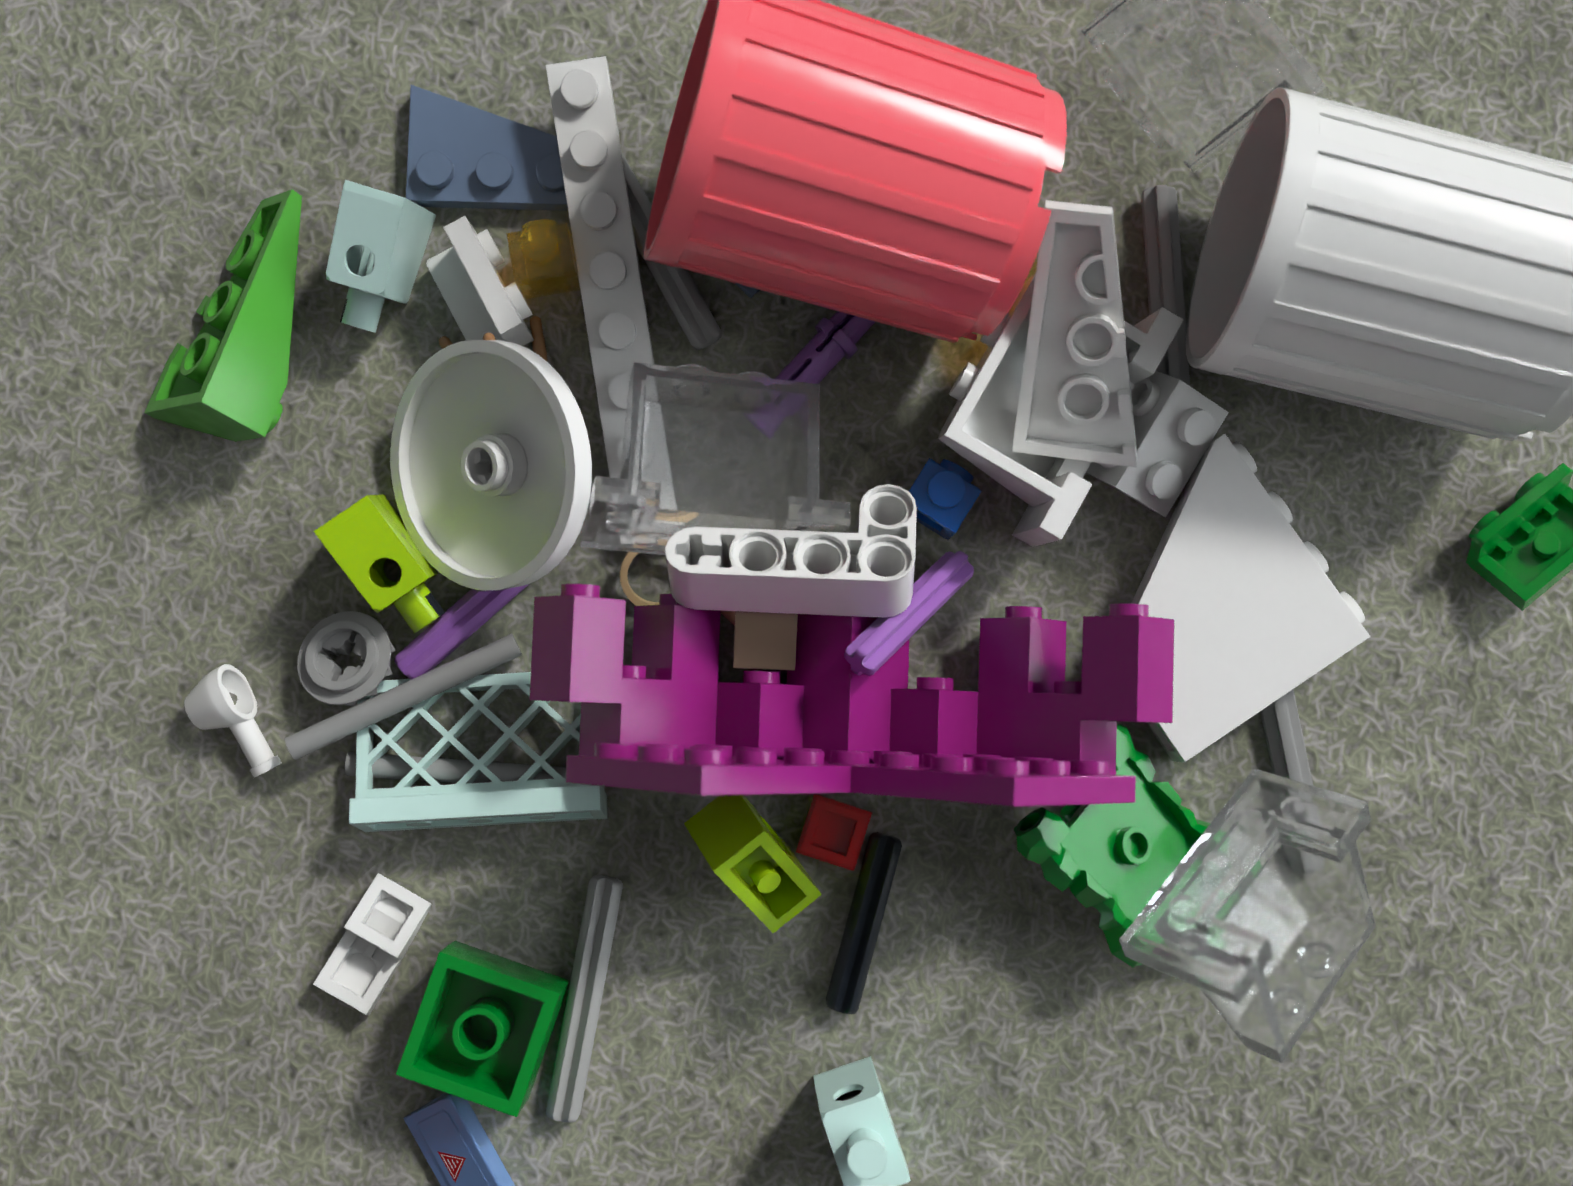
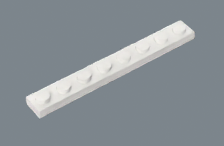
(601, 237)

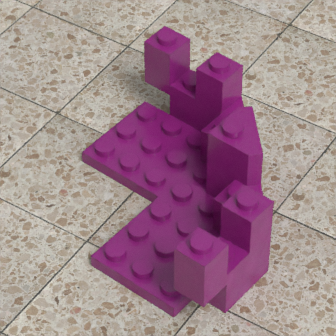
(835, 731)

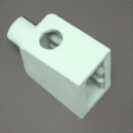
(380, 233)
(860, 1127)

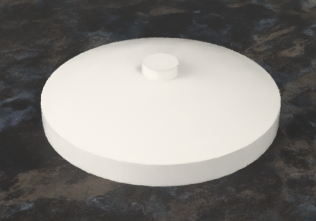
(490, 464)

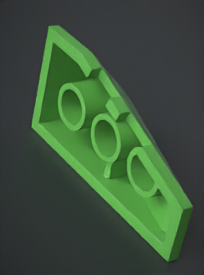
(240, 359)

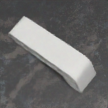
(719, 565)

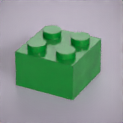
(483, 1028)

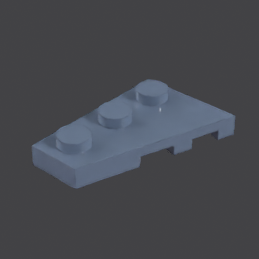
(478, 159)

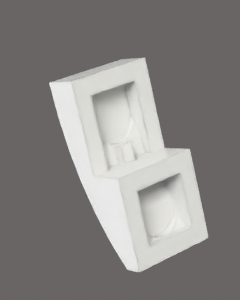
(373, 944)

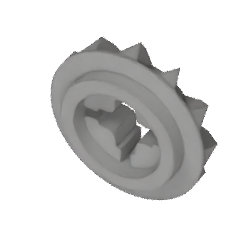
(337, 636)

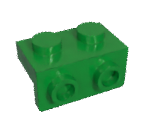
(1530, 541)

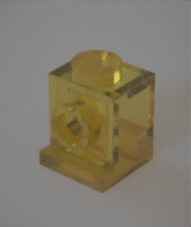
(543, 258)

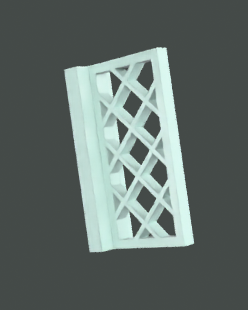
(466, 801)

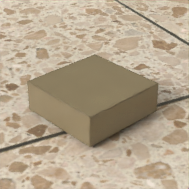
(765, 640)

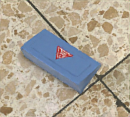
(456, 1144)

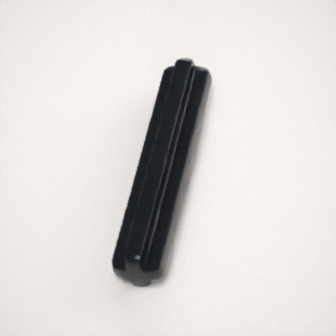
(863, 923)

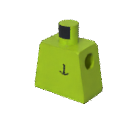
(361, 543)

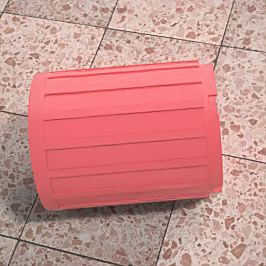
(856, 167)

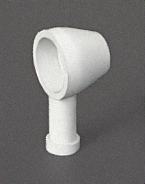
(213, 708)

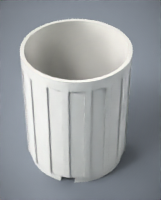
(1390, 270)

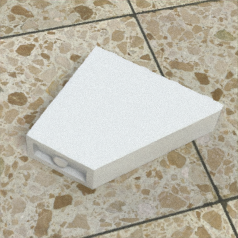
(1243, 600)

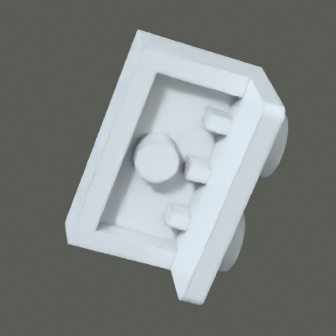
(475, 289)
(1171, 437)

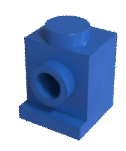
(943, 496)

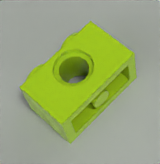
(752, 860)

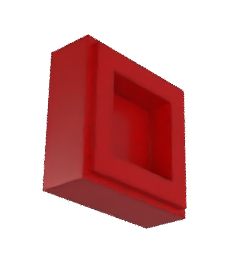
(833, 832)

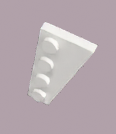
(1076, 358)

